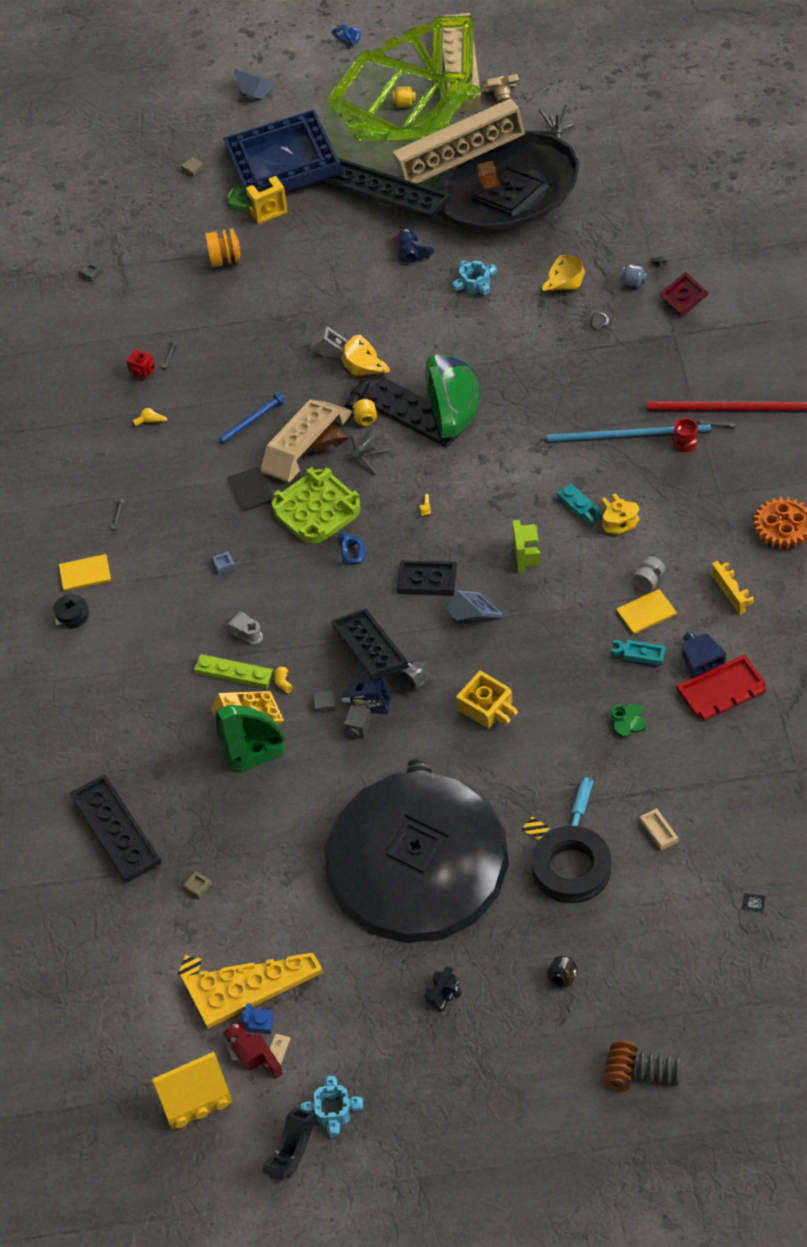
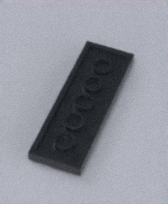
(407, 409)
(369, 644)
(115, 828)

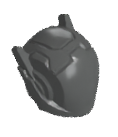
(413, 677)

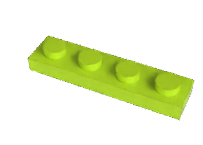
(234, 671)

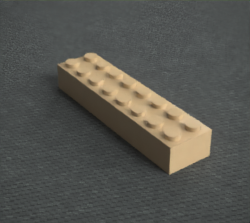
(453, 62)
(459, 142)

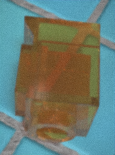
(487, 174)

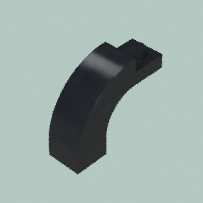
(291, 1146)

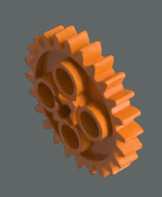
(782, 522)

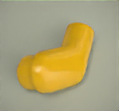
(280, 679)

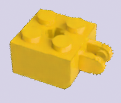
(486, 700)

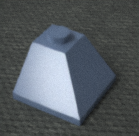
(253, 85)
(471, 607)

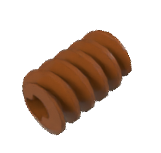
(619, 1065)

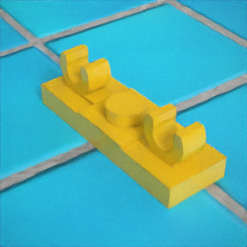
(730, 587)

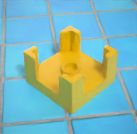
(269, 202)

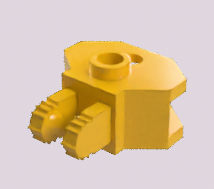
(619, 513)

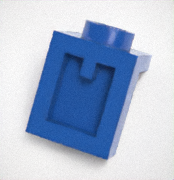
(257, 1020)

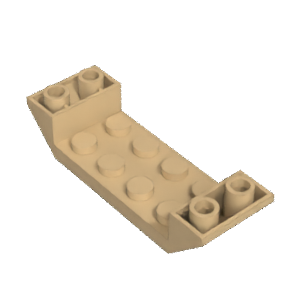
(298, 435)

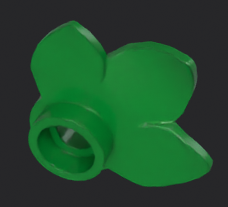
(628, 720)

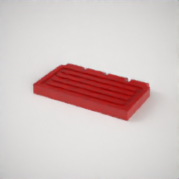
(721, 687)

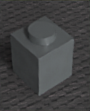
(357, 722)

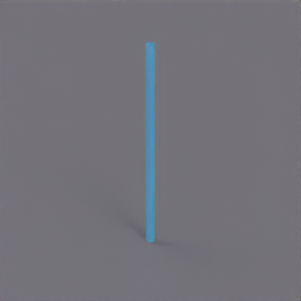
(619, 433)

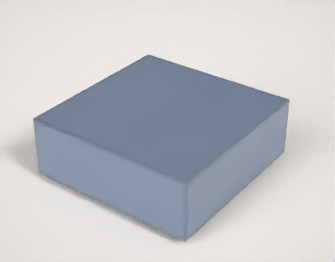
(223, 562)

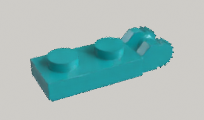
(579, 504)

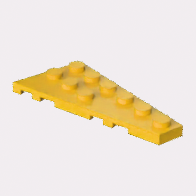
(227, 991)

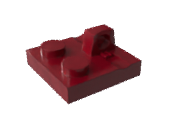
(683, 294)

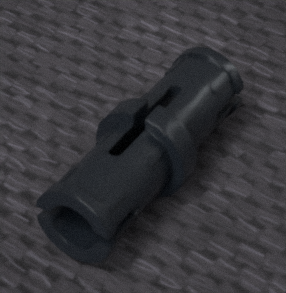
(357, 394)

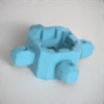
(474, 286)
(331, 1091)

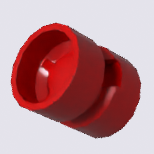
(685, 435)

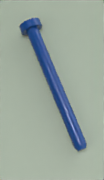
(277, 399)

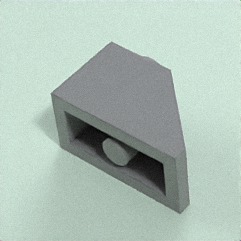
(328, 343)

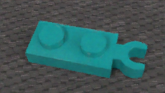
(640, 652)

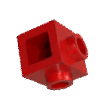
(140, 364)

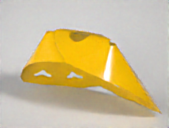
(569, 275)
(360, 363)

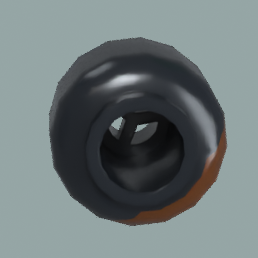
(562, 971)

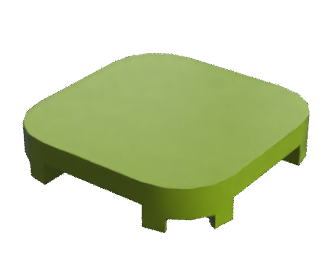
(316, 506)

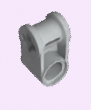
(245, 628)

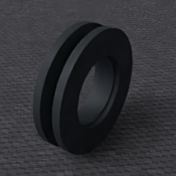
(577, 889)

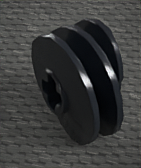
(71, 610)

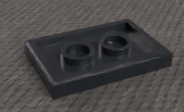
(427, 578)

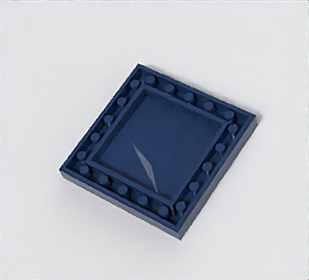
(289, 148)

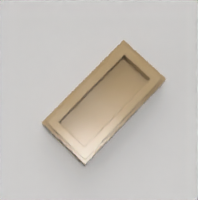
(658, 829)

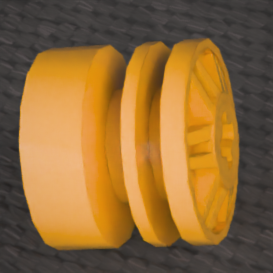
(223, 247)

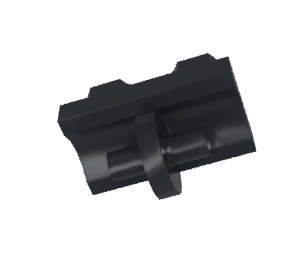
(445, 989)

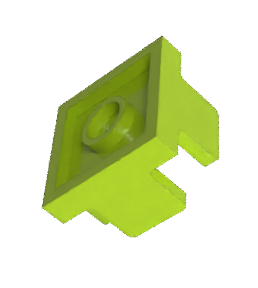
(525, 556)

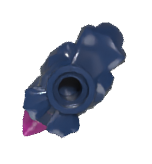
(411, 248)

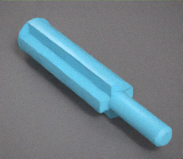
(581, 799)

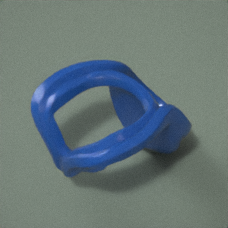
(351, 35)
(347, 539)

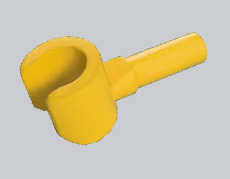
(425, 508)

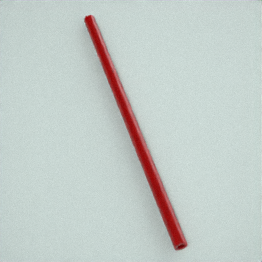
(726, 406)

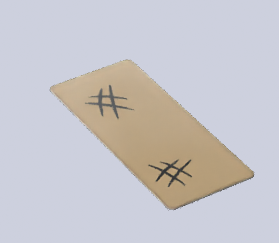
(279, 1046)

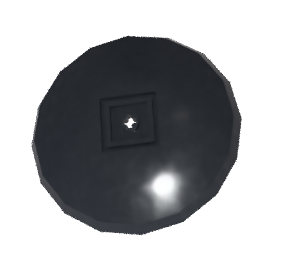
(533, 180)
(424, 890)

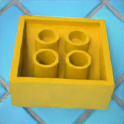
(192, 1091)

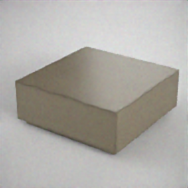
(192, 166)
(197, 884)

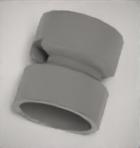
(648, 573)

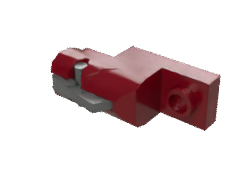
(250, 1050)

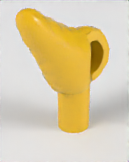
(149, 416)

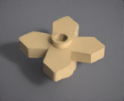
(501, 86)

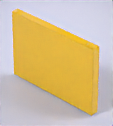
(85, 572)
(646, 611)

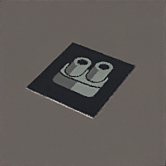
(753, 902)

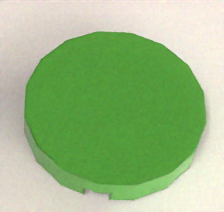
(238, 199)

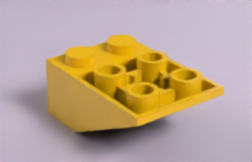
(260, 701)

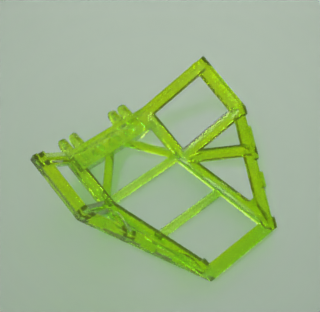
(450, 101)

